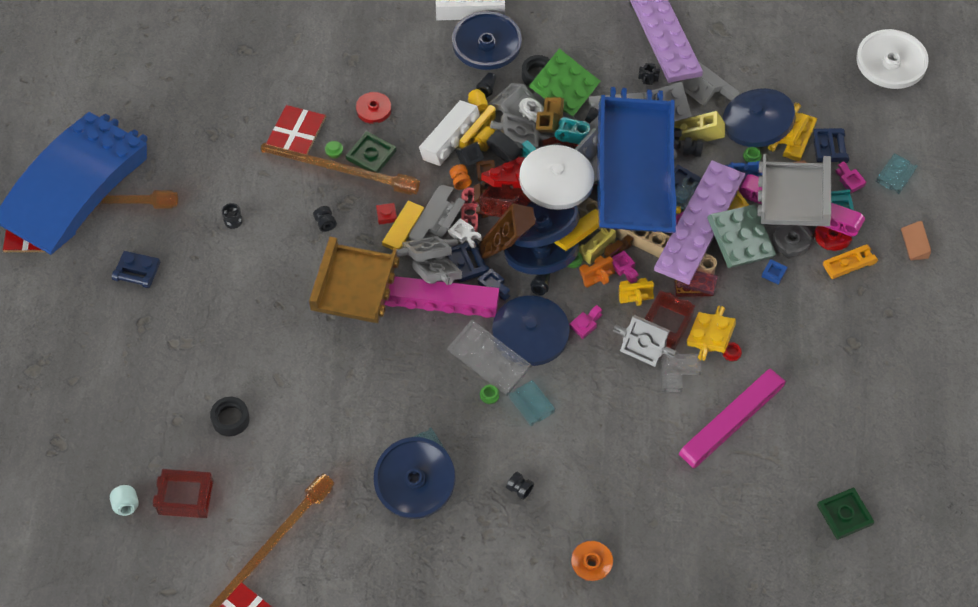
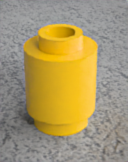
(478, 98)
(483, 136)

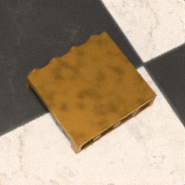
(353, 282)

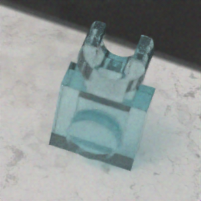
(684, 193)

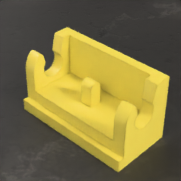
(596, 246)

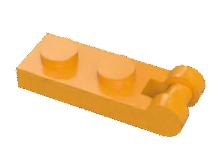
(849, 261)

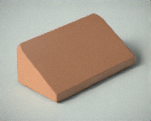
(916, 241)

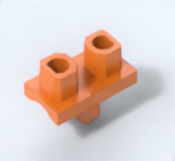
(598, 272)

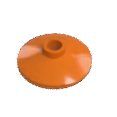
(594, 552)

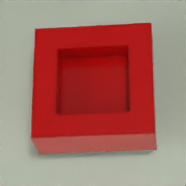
(386, 213)

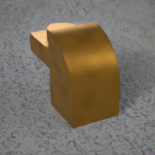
(549, 119)

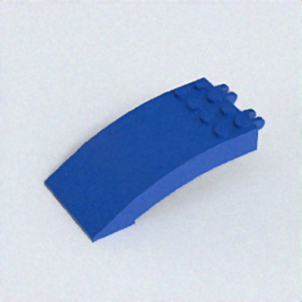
(636, 163)
(70, 180)

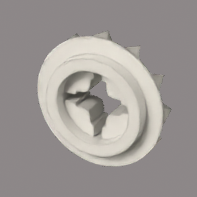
(529, 104)

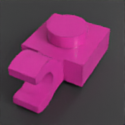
(850, 179)
(624, 265)
(585, 324)

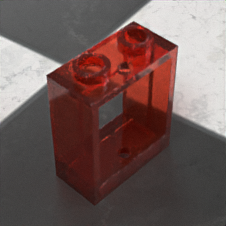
(492, 195)
(677, 305)
(179, 509)

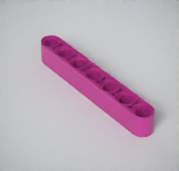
(842, 218)
(731, 418)

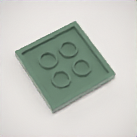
(741, 236)

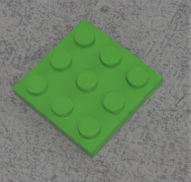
(565, 79)

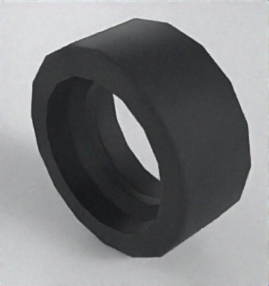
(531, 62)
(503, 146)
(229, 402)

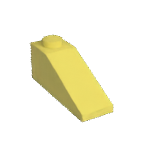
(704, 126)

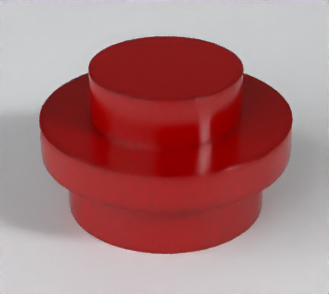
(733, 352)

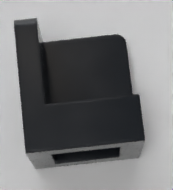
(469, 154)

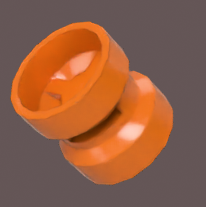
(461, 179)

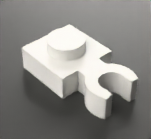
(464, 231)

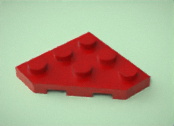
(504, 174)

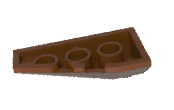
(507, 230)

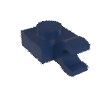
(493, 279)

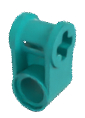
(574, 130)

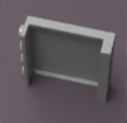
(795, 193)

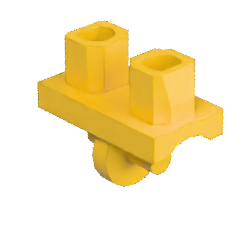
(636, 291)

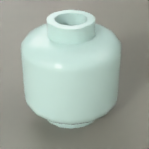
(124, 500)

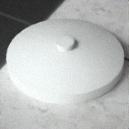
(892, 59)
(556, 177)

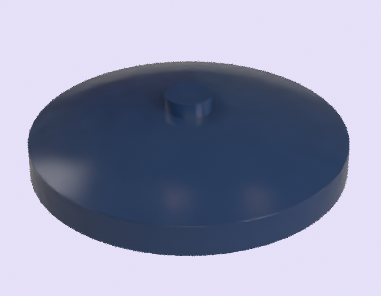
(486, 40)
(759, 117)
(549, 225)
(540, 259)
(532, 328)
(414, 477)

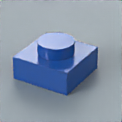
(774, 272)

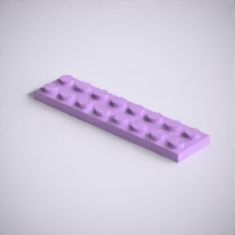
(667, 39)
(693, 232)

